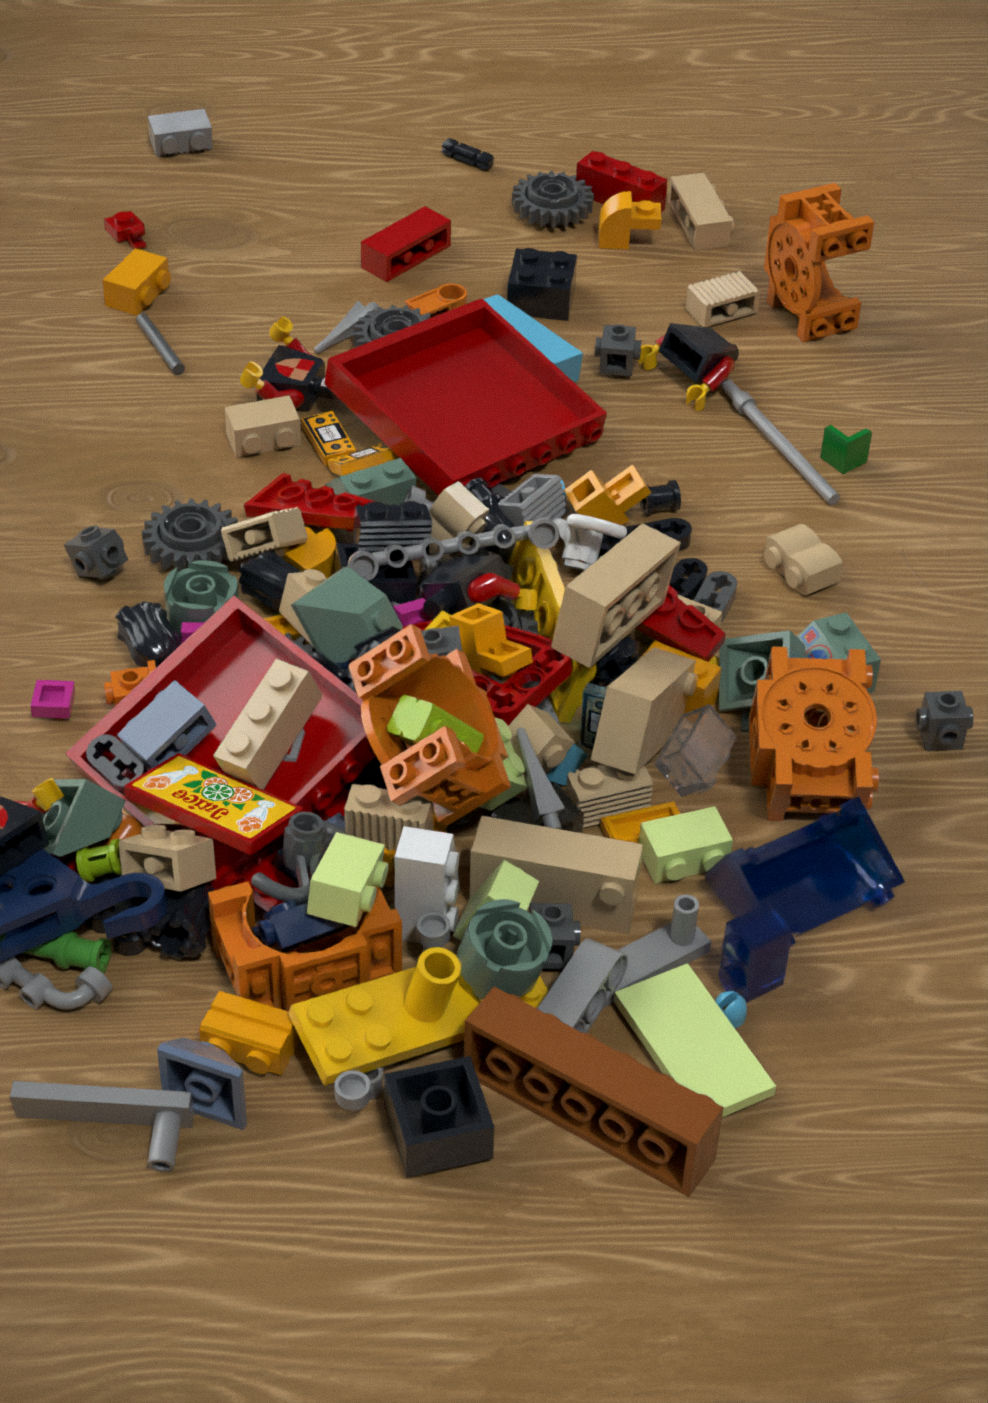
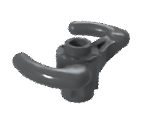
(303, 848)

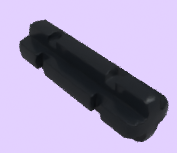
(468, 154)

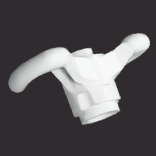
(584, 538)

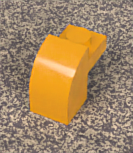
(621, 215)
(608, 500)
(314, 554)
(486, 642)

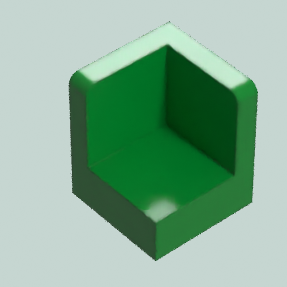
(845, 452)

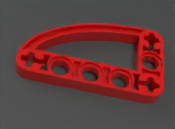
(548, 669)

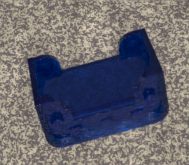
(811, 871)

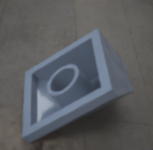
(209, 1075)

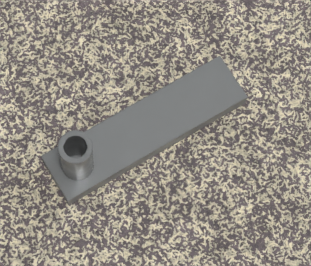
(666, 947)
(157, 1108)

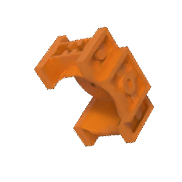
(799, 240)
(440, 764)
(816, 776)
(291, 977)

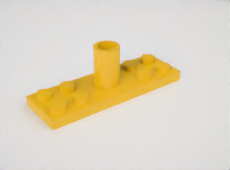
(538, 571)
(390, 1016)

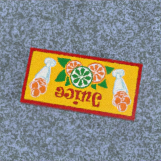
(212, 803)

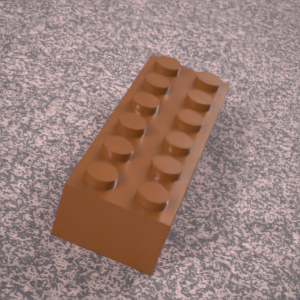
(593, 1090)

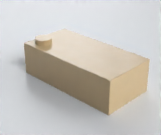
(615, 595)
(643, 709)
(572, 868)

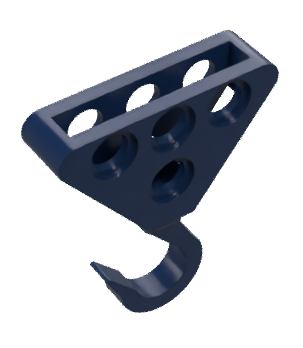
(48, 886)

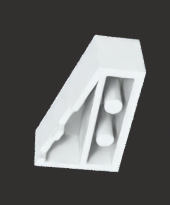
(425, 878)

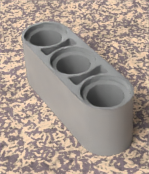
(585, 985)

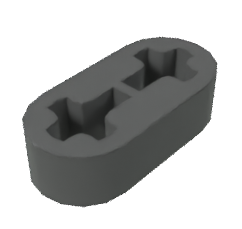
(720, 600)

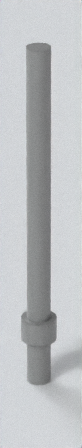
(747, 406)

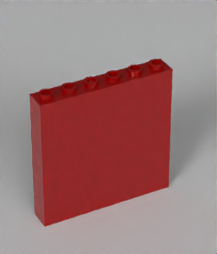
(465, 398)
(223, 669)

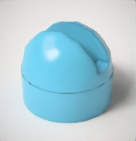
(736, 1008)

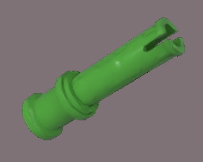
(74, 951)

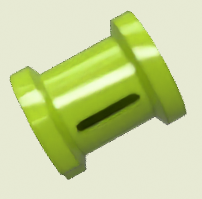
(99, 861)

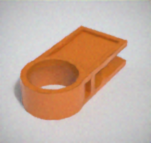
(436, 300)

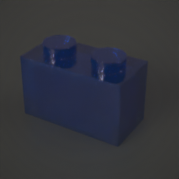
(755, 953)

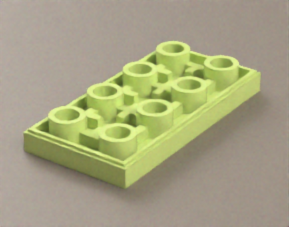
(694, 1039)

